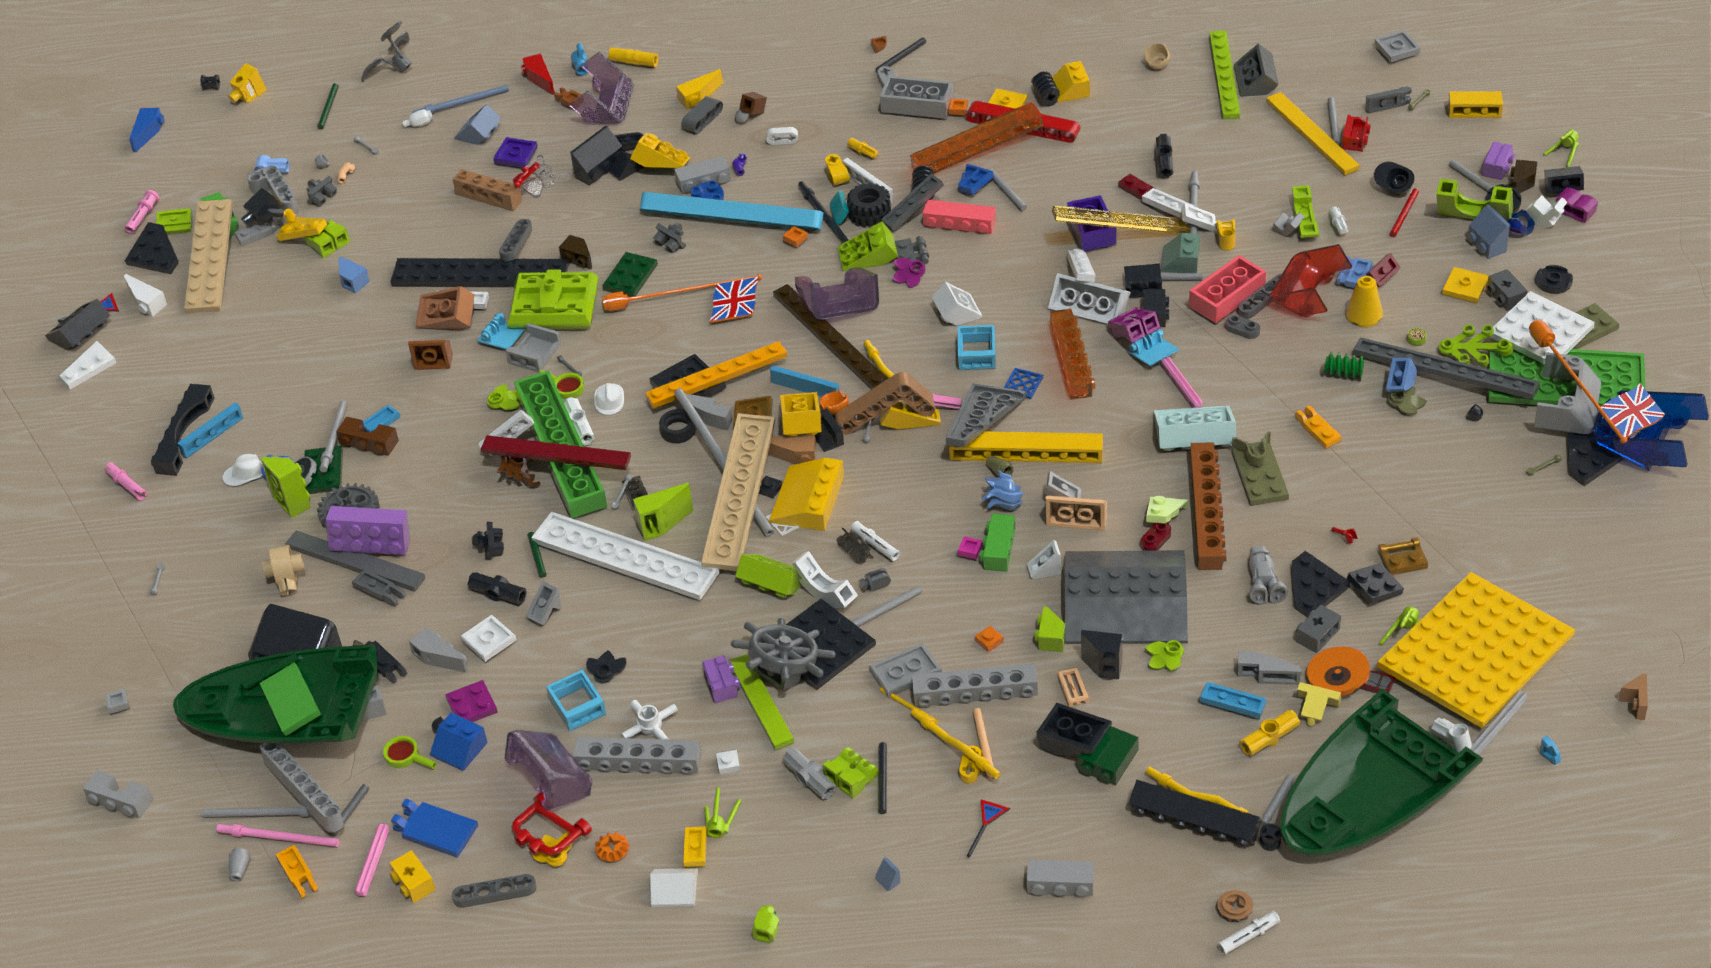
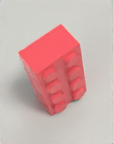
(1226, 288)

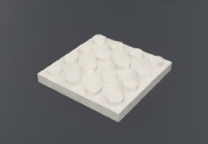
(1564, 323)

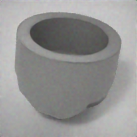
(741, 116)
(321, 161)

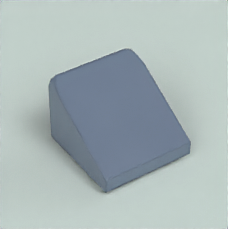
(888, 874)

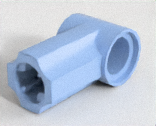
(264, 161)

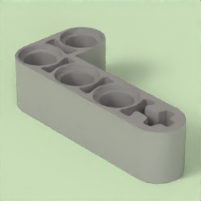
(271, 179)

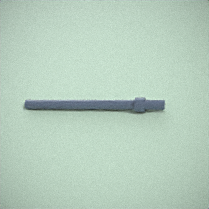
(465, 99)

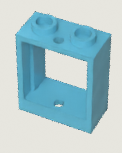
(976, 359)
(581, 714)

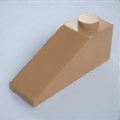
(793, 449)

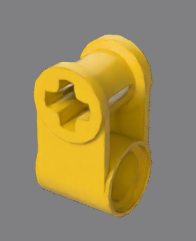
(836, 170)
(1226, 234)

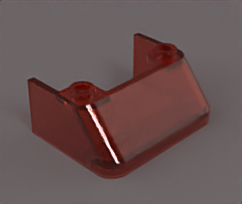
(1301, 276)

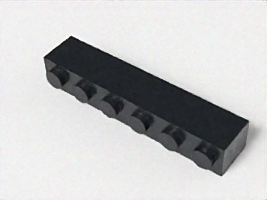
(1195, 812)

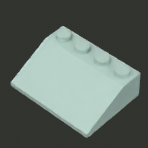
(1194, 425)

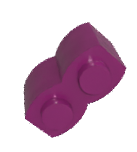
(1578, 206)

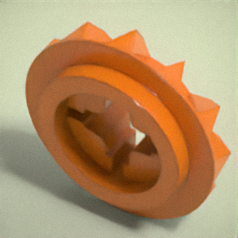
(606, 854)

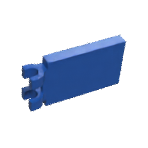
(434, 827)

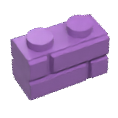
(1498, 160)
(720, 678)

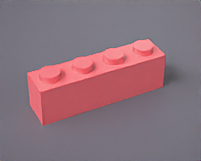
(959, 216)

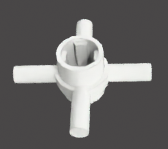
(649, 720)

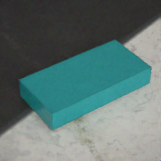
(839, 207)

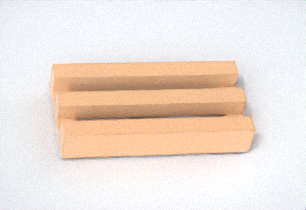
(1077, 699)

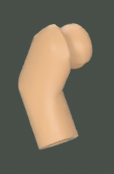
(347, 167)

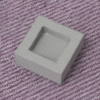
(117, 701)

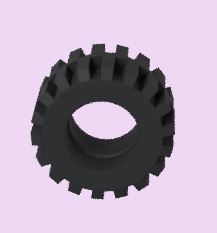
(868, 204)

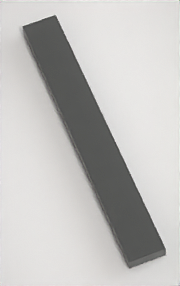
(356, 561)

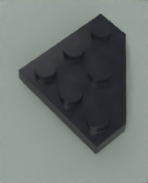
(153, 250)
(682, 369)
(1588, 458)
(1315, 583)

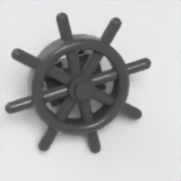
(780, 656)

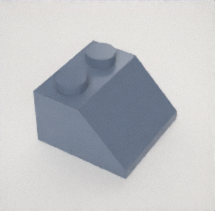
(479, 126)
(1489, 232)

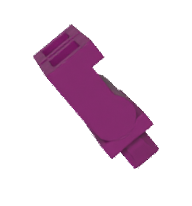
(1134, 324)

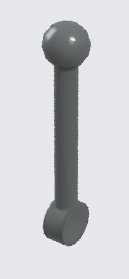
(561, 359)

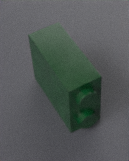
(1110, 756)

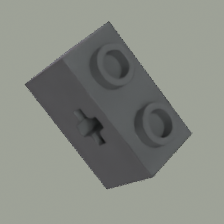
(1505, 289)
(1318, 628)

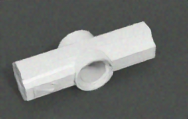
(579, 420)

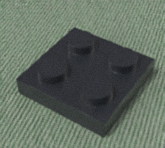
(1375, 583)

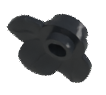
(605, 666)

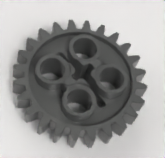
(347, 497)

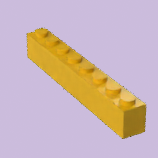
(1032, 447)

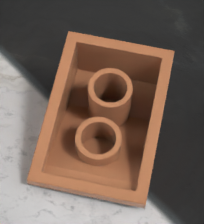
(445, 309)

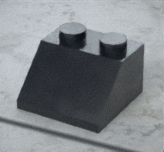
(1102, 653)

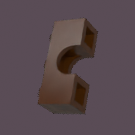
(380, 441)

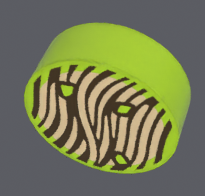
(1416, 336)

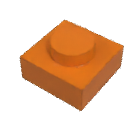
(958, 107)
(795, 236)
(989, 638)

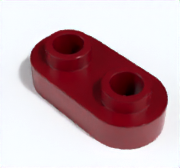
(1158, 534)

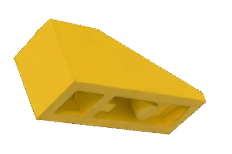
(695, 90)
(903, 417)

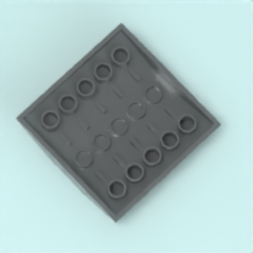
(1126, 595)

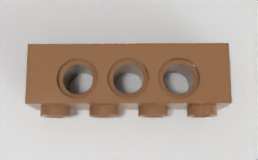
(487, 190)

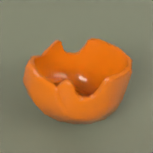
(834, 401)

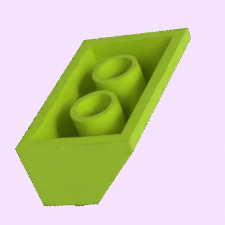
(286, 484)
(768, 574)

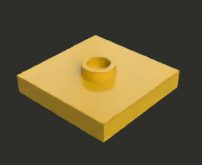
(1008, 98)
(1465, 285)

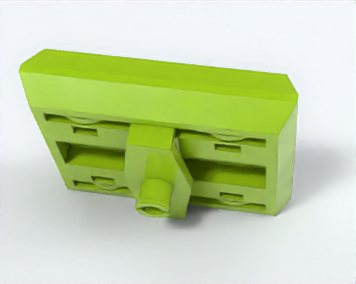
(553, 300)

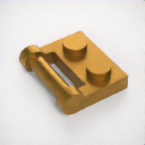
(1404, 561)

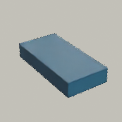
(385, 416)

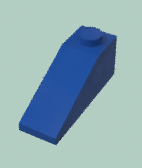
(145, 127)

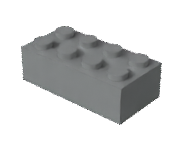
(916, 97)

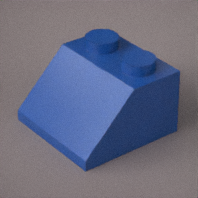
(458, 741)

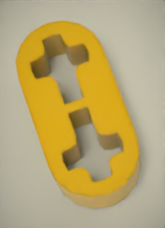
(966, 763)

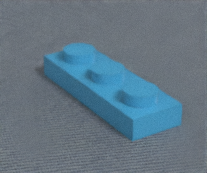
(1233, 700)

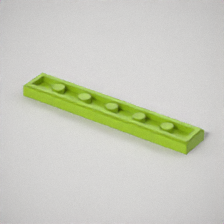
(762, 703)

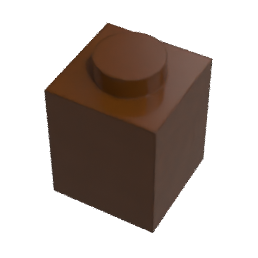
(752, 103)

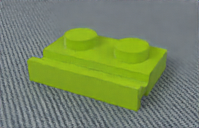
(175, 221)

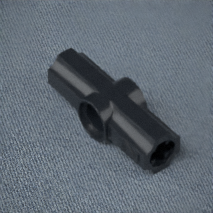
(1164, 155)
(497, 588)

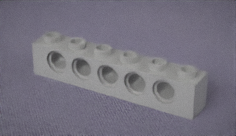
(975, 685)
(638, 754)

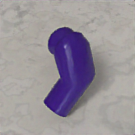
(738, 164)

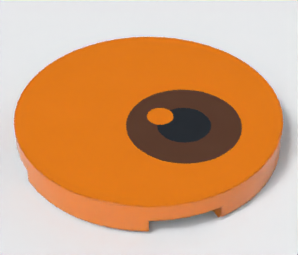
(1339, 669)

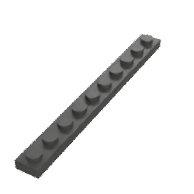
(1449, 368)

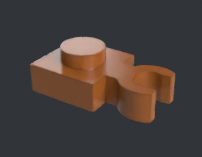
(566, 97)

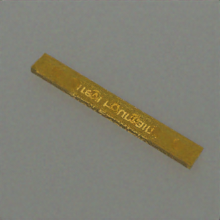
(1119, 219)

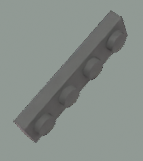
(912, 202)

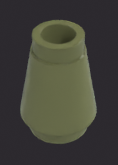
(1000, 464)

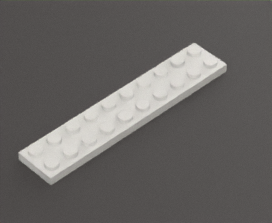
(625, 555)

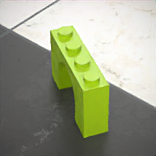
(1453, 203)

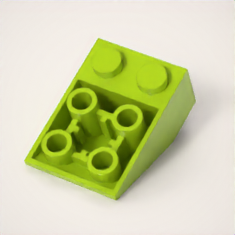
(868, 248)
(662, 510)

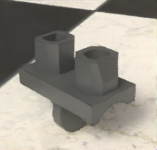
(318, 188)
(672, 234)

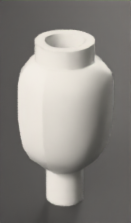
(418, 119)

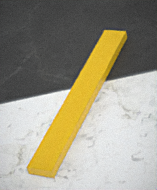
(1312, 133)

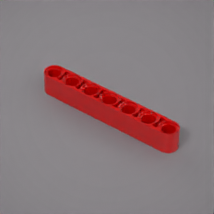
(1053, 127)

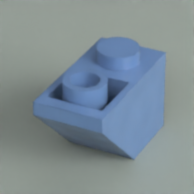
(352, 275)

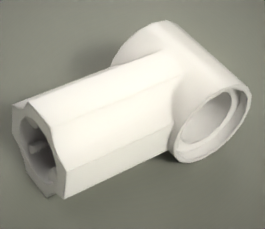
(1453, 733)

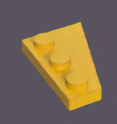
(301, 228)

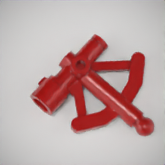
(522, 177)

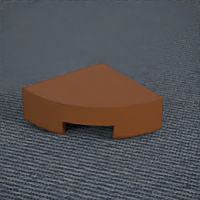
(879, 43)

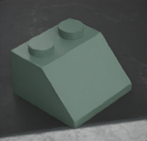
(1181, 254)

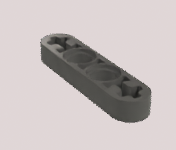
(515, 240)
(1256, 307)
(494, 894)

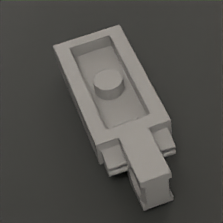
(257, 231)

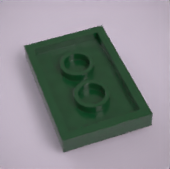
(630, 274)
(332, 478)

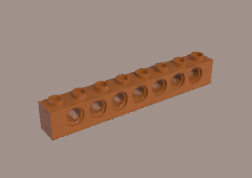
(1207, 507)

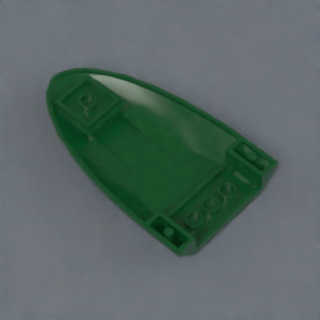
(336, 677)
(1369, 780)

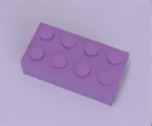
(367, 530)

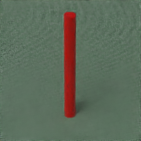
(1404, 212)

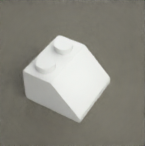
(955, 305)

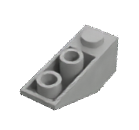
(434, 651)

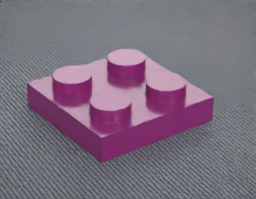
(472, 702)

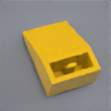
(655, 153)

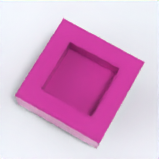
(970, 547)

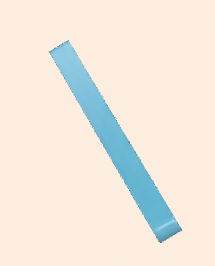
(731, 211)

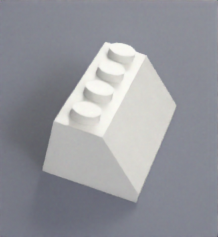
(1088, 298)

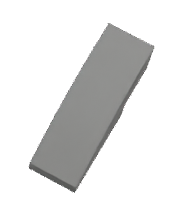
(711, 414)
(1267, 669)

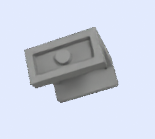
(535, 348)

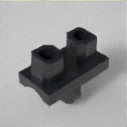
(487, 541)

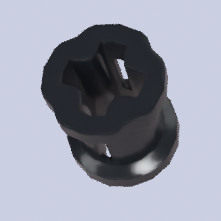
(210, 81)

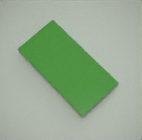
(290, 699)

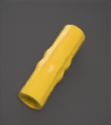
(633, 57)

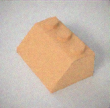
(1076, 512)

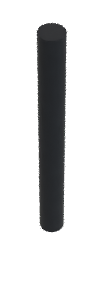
(903, 53)
(882, 779)

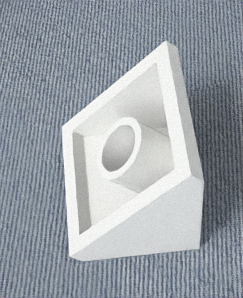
(673, 887)

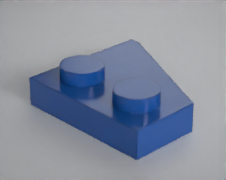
(974, 179)

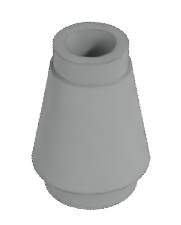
(237, 863)

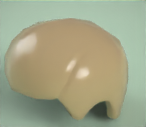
(1157, 56)

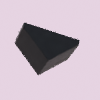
(624, 166)

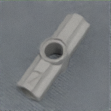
(809, 773)

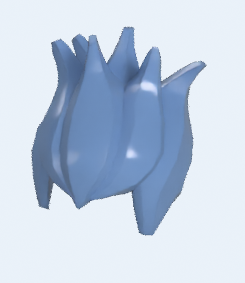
(1002, 492)

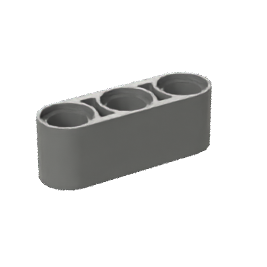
(702, 114)

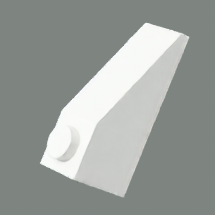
(147, 298)

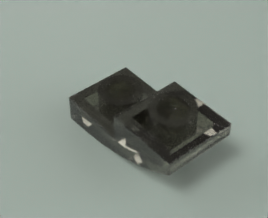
(634, 489)

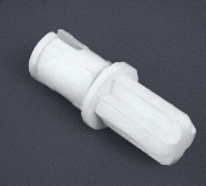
(1338, 220)

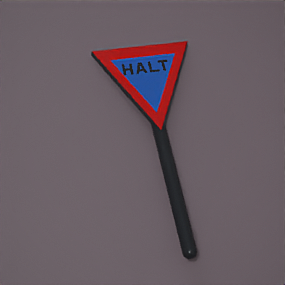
(108, 303)
(990, 812)

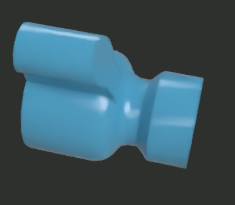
(578, 58)

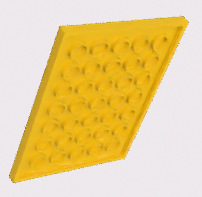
(1476, 649)

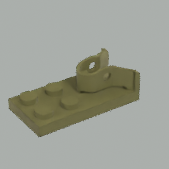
(1259, 471)

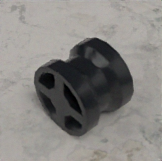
(1272, 832)

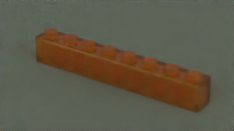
(979, 138)

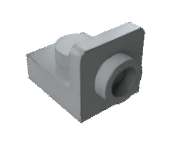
(1287, 224)

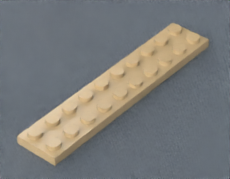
(738, 492)

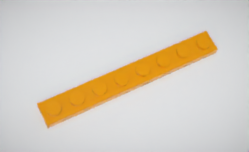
(717, 374)

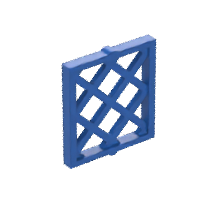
(1026, 374)

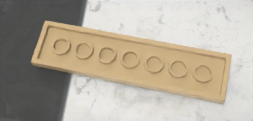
(208, 256)

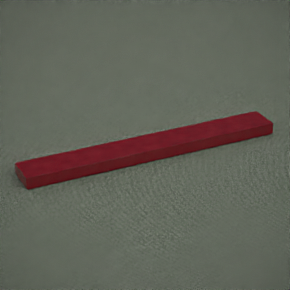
(556, 452)

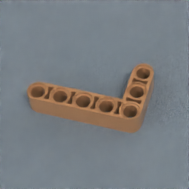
(882, 397)

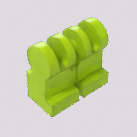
(331, 237)
(850, 772)

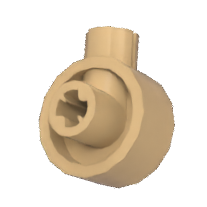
(284, 568)

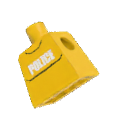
(246, 84)

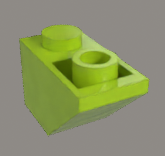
(1051, 632)

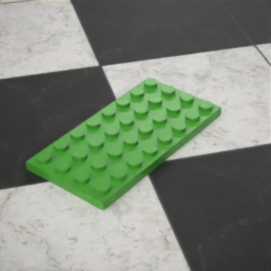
(1614, 369)

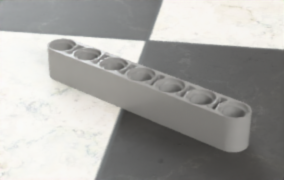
(302, 786)

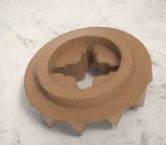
(1229, 899)

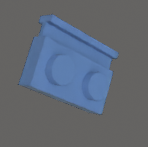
(1359, 269)

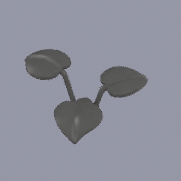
(399, 59)

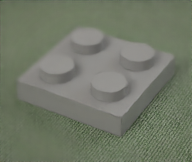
(1397, 46)

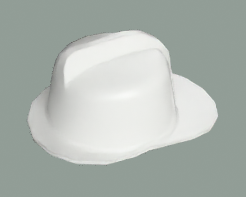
(609, 399)
(246, 468)

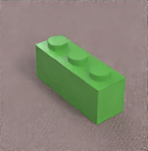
(998, 542)

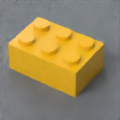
(800, 414)

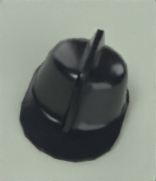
(1394, 177)

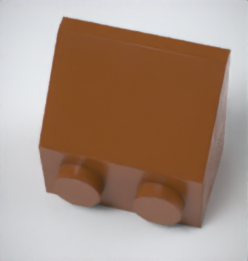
(431, 354)

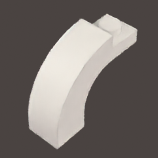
(820, 585)

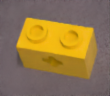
(412, 876)

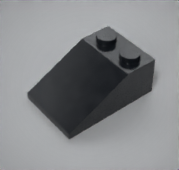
(1071, 731)

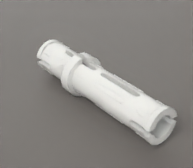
(890, 552)
(1268, 920)

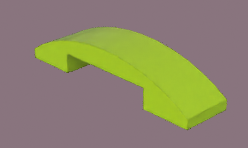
(1303, 203)

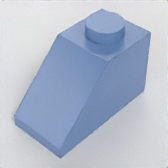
(1401, 375)

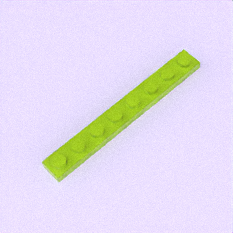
(1224, 75)

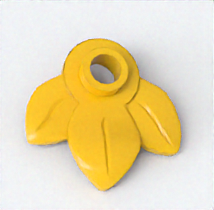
(551, 859)

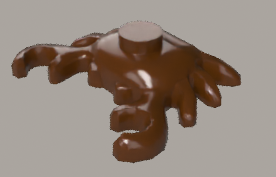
(517, 469)

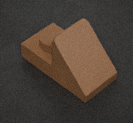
(1637, 694)

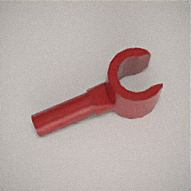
(1349, 534)

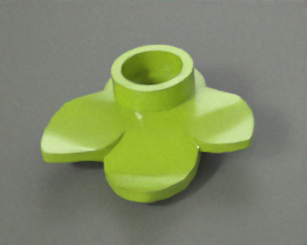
(503, 398)
(1165, 654)

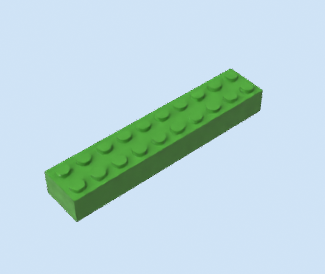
(552, 424)

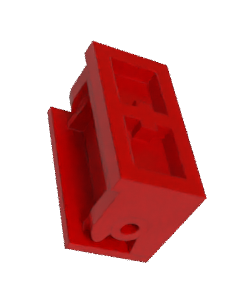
(1355, 133)

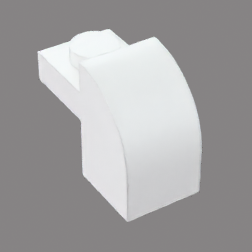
(1544, 213)

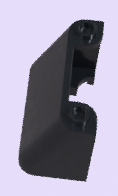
(291, 630)

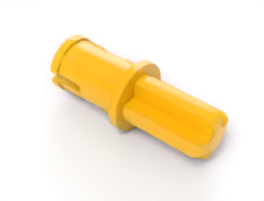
(862, 148)

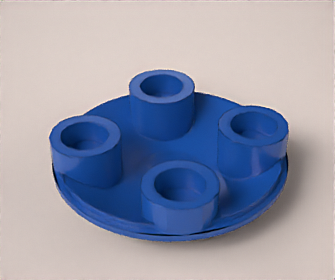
(708, 190)

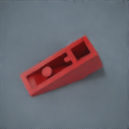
(537, 72)

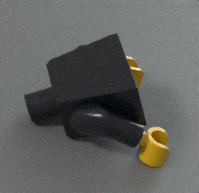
(263, 207)

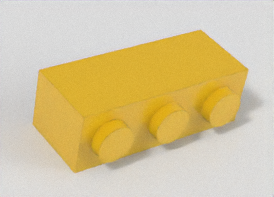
(1475, 104)

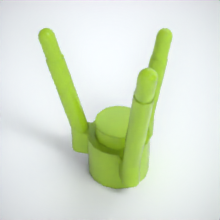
(1569, 139)
(1407, 619)
(716, 826)

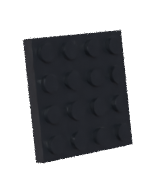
(836, 634)

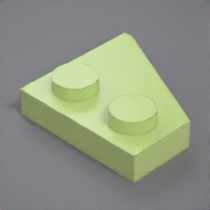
(1163, 509)

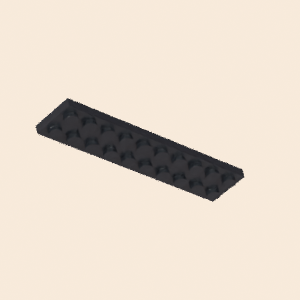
(468, 271)

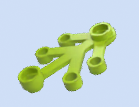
(1451, 346)

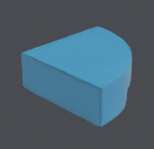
(1550, 750)

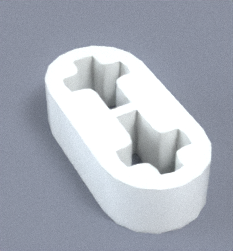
(782, 136)

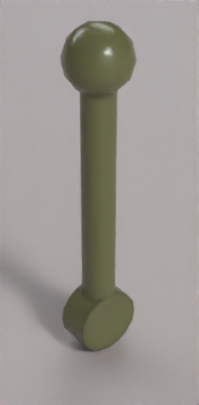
(1426, 93)
(1530, 471)

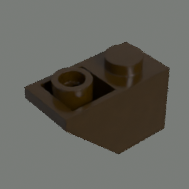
(1524, 175)
(575, 251)

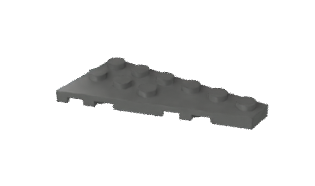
(980, 410)

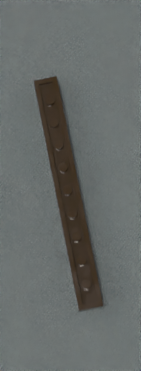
(830, 338)

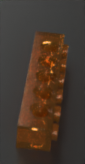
(1071, 354)

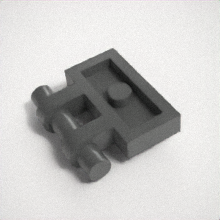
(906, 249)

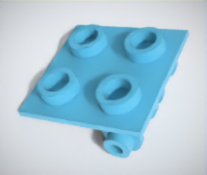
(498, 333)
(1152, 348)

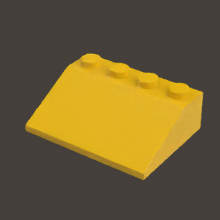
(808, 494)

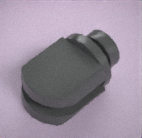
(875, 580)

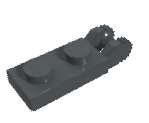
(1387, 99)
(378, 587)

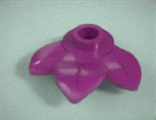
(907, 273)

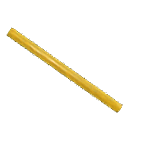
(907, 704)

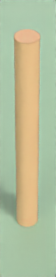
(982, 736)

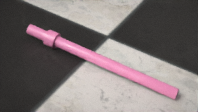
(239, 830)

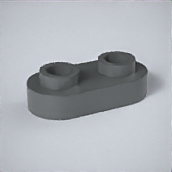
(1242, 327)

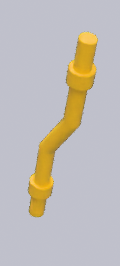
(873, 354)
(981, 762)
(1166, 781)

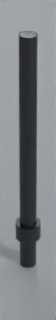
(810, 195)

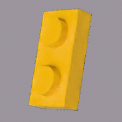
(695, 846)

